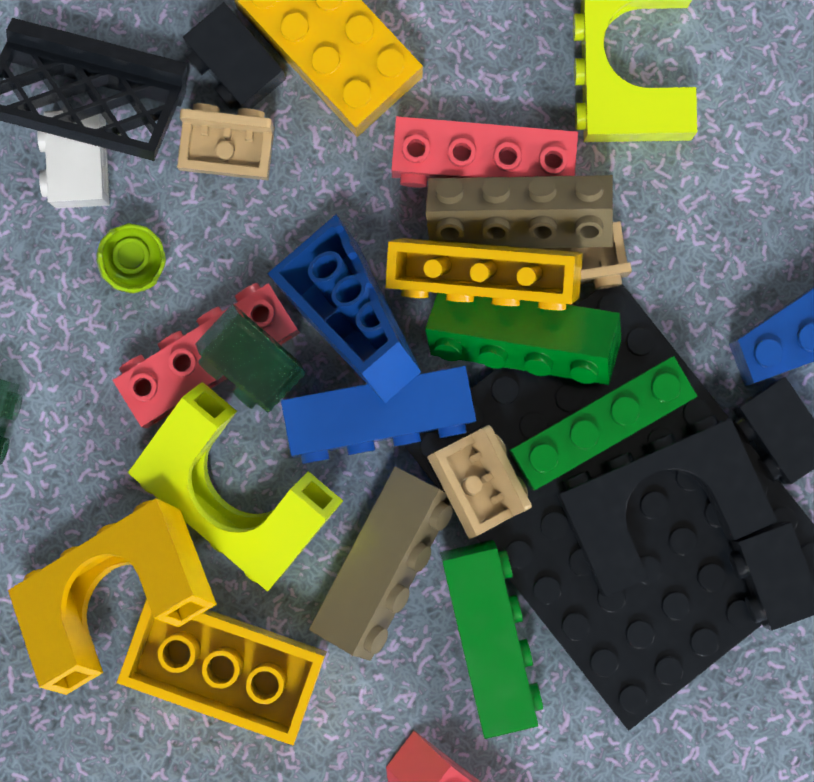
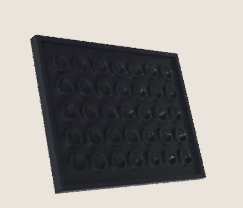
(693, 607)

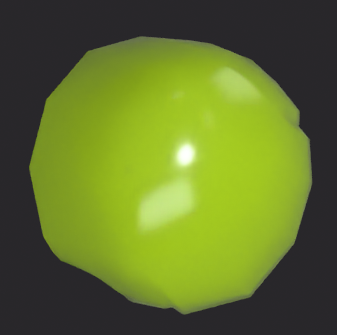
(123, 251)

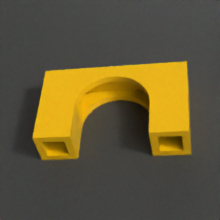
(55, 599)

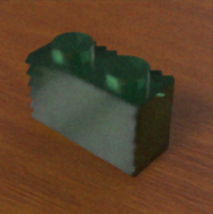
(249, 359)

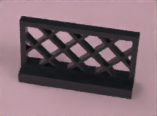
(94, 65)

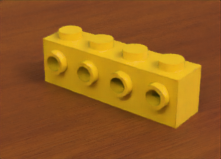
(484, 271)

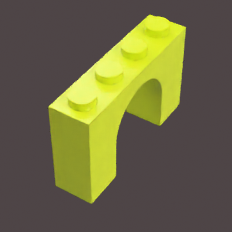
(610, 105)
(177, 473)

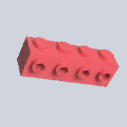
(478, 150)
(159, 382)

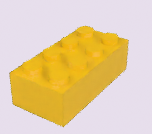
(339, 53)
(225, 671)

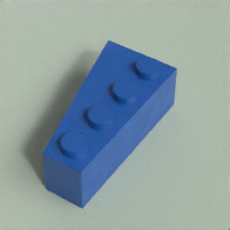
(343, 302)
(777, 342)
(359, 417)

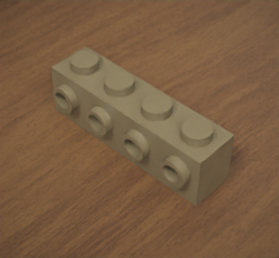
(522, 211)
(382, 565)

